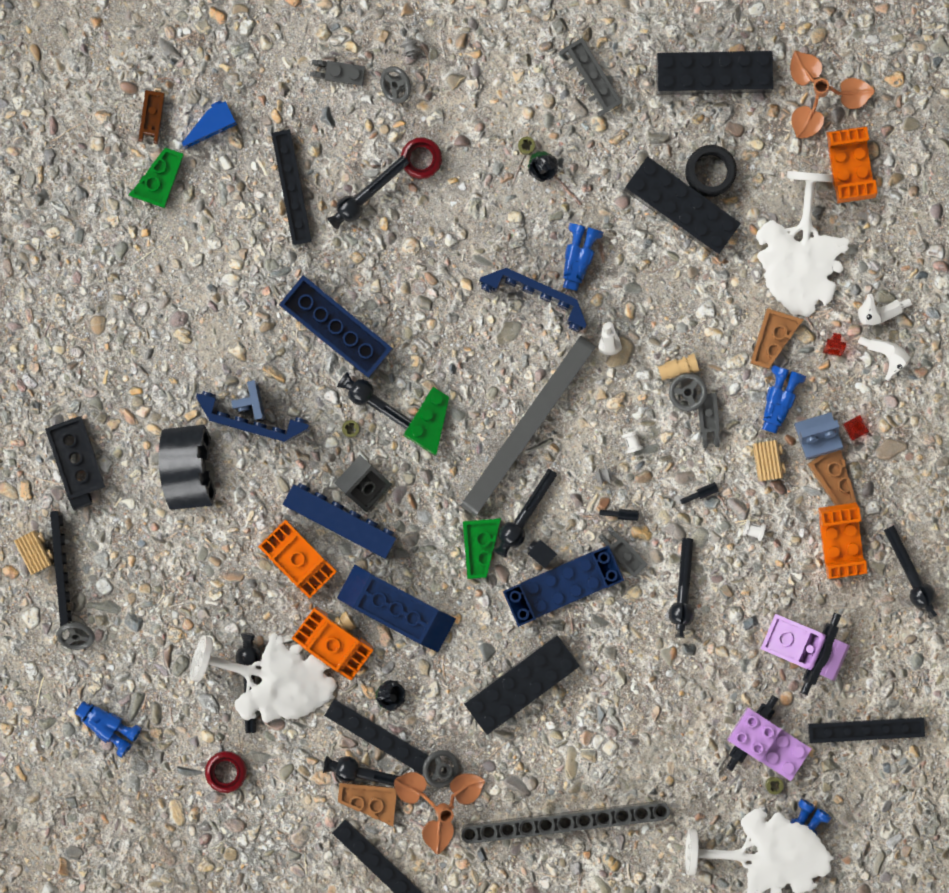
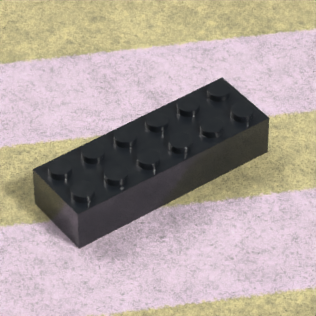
(714, 72)
(682, 206)
(521, 684)

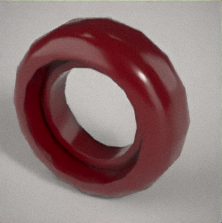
(435, 151)
(233, 758)

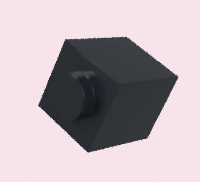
(541, 553)

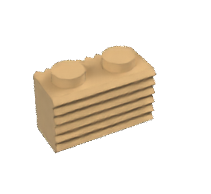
(768, 460)
(34, 552)

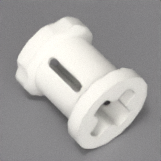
(632, 442)
(754, 530)

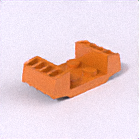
(851, 164)
(841, 540)
(297, 559)
(332, 643)

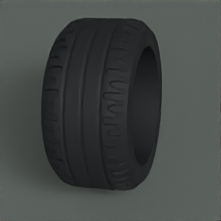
(719, 152)

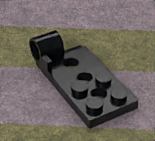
(77, 491)

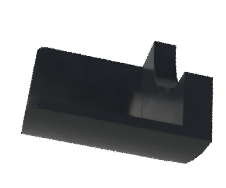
(184, 467)

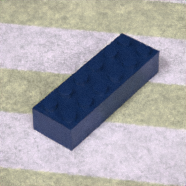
(336, 327)
(340, 521)

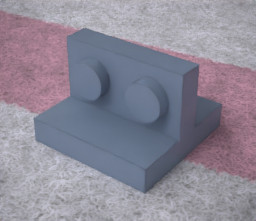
(253, 401)
(819, 435)

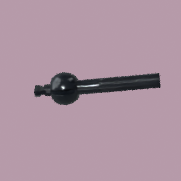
(350, 207)
(362, 392)
(512, 533)
(922, 594)
(682, 612)
(247, 656)
(348, 769)

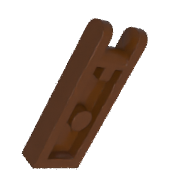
(151, 115)

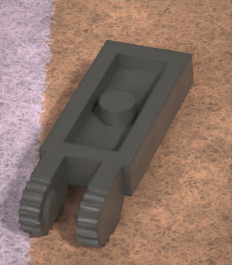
(339, 72)
(709, 419)
(624, 553)

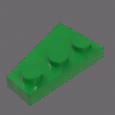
(159, 179)
(428, 421)
(479, 545)

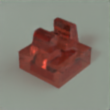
(834, 346)
(855, 427)

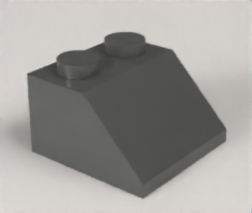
(363, 483)

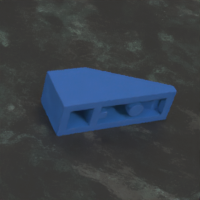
(212, 123)

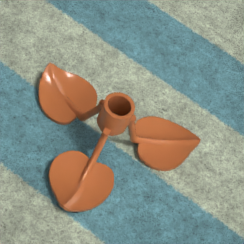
(805, 69)
(438, 834)

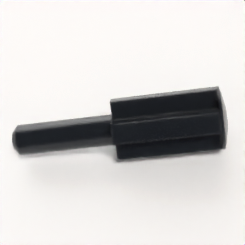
(701, 493)
(622, 514)

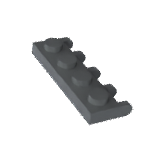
(592, 75)

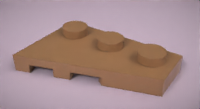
(773, 335)
(833, 477)
(369, 799)

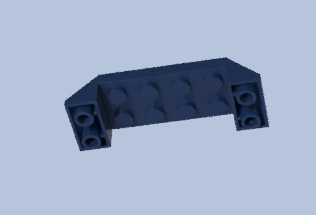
(492, 281)
(210, 403)
(563, 585)
(396, 608)

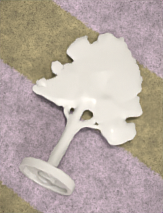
(800, 269)
(288, 683)
(784, 854)

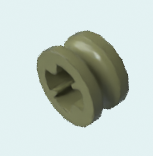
(521, 142)
(345, 431)
(768, 785)

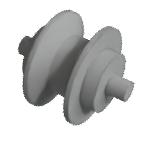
(409, 47)
(603, 475)

